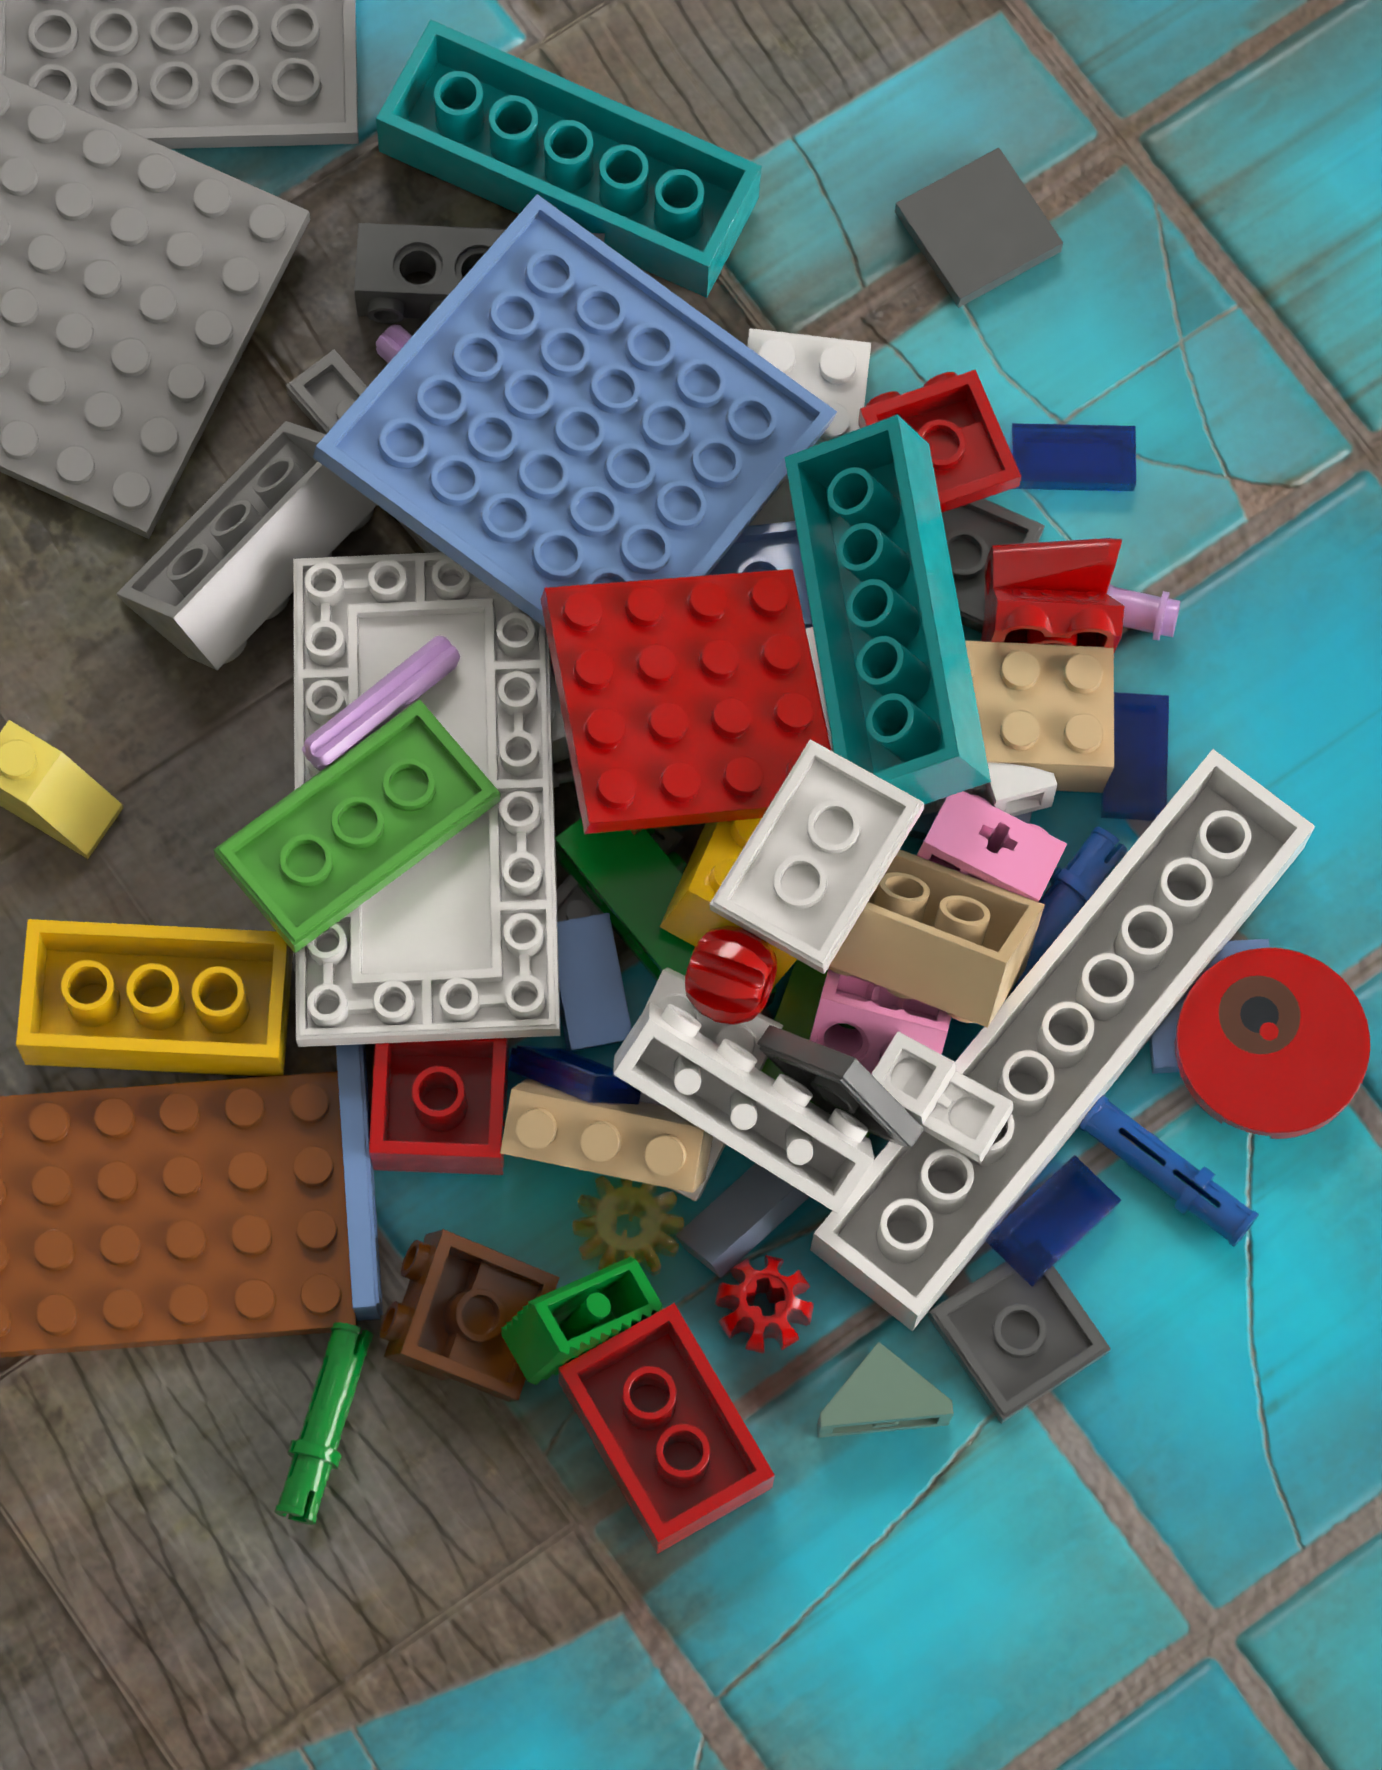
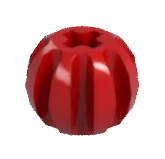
(730, 975)
(778, 1289)

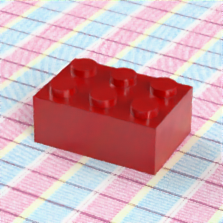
(665, 1428)

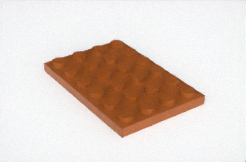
(172, 1214)

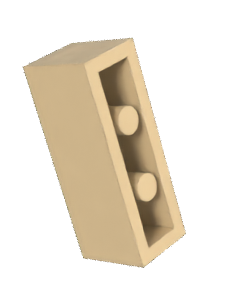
(609, 1139)

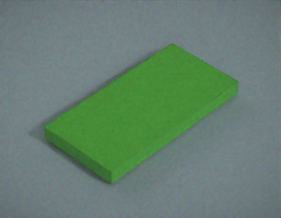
(357, 825)

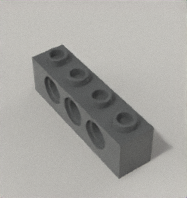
(394, 251)

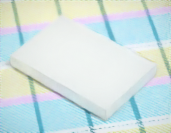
(816, 856)

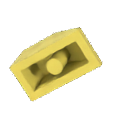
(53, 791)

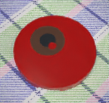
(1272, 1042)

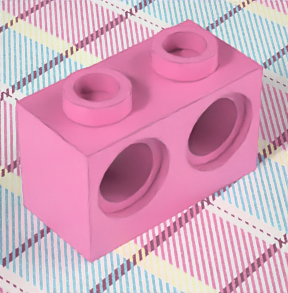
(876, 1018)

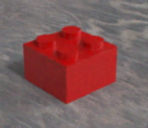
(439, 1106)

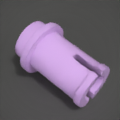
(1147, 611)

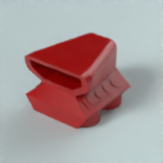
(1053, 593)

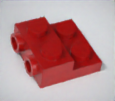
(962, 433)

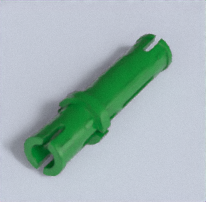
(319, 1438)

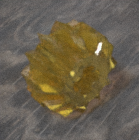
(639, 1202)

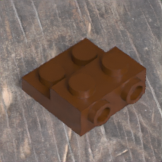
(456, 1312)

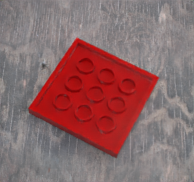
(682, 695)

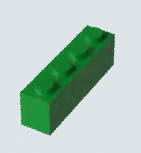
(634, 885)

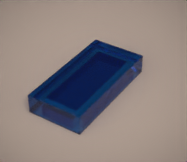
(1075, 456)
(1140, 758)
(572, 1074)
(1053, 1220)

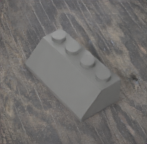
(238, 550)

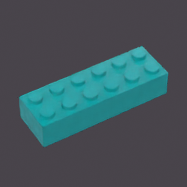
(611, 169)
(887, 610)

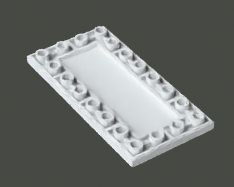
(471, 928)

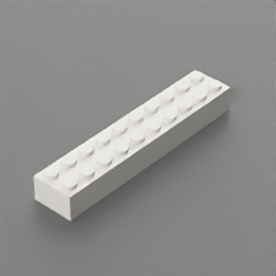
(1069, 1034)

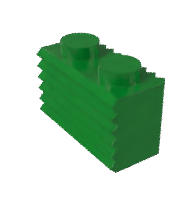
(579, 1318)

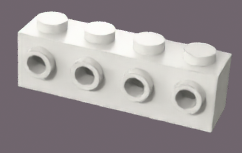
(743, 1106)

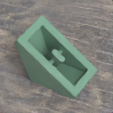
(882, 1398)

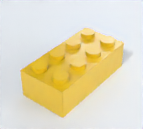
(154, 998)

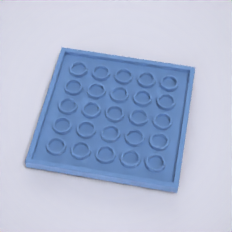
(572, 422)

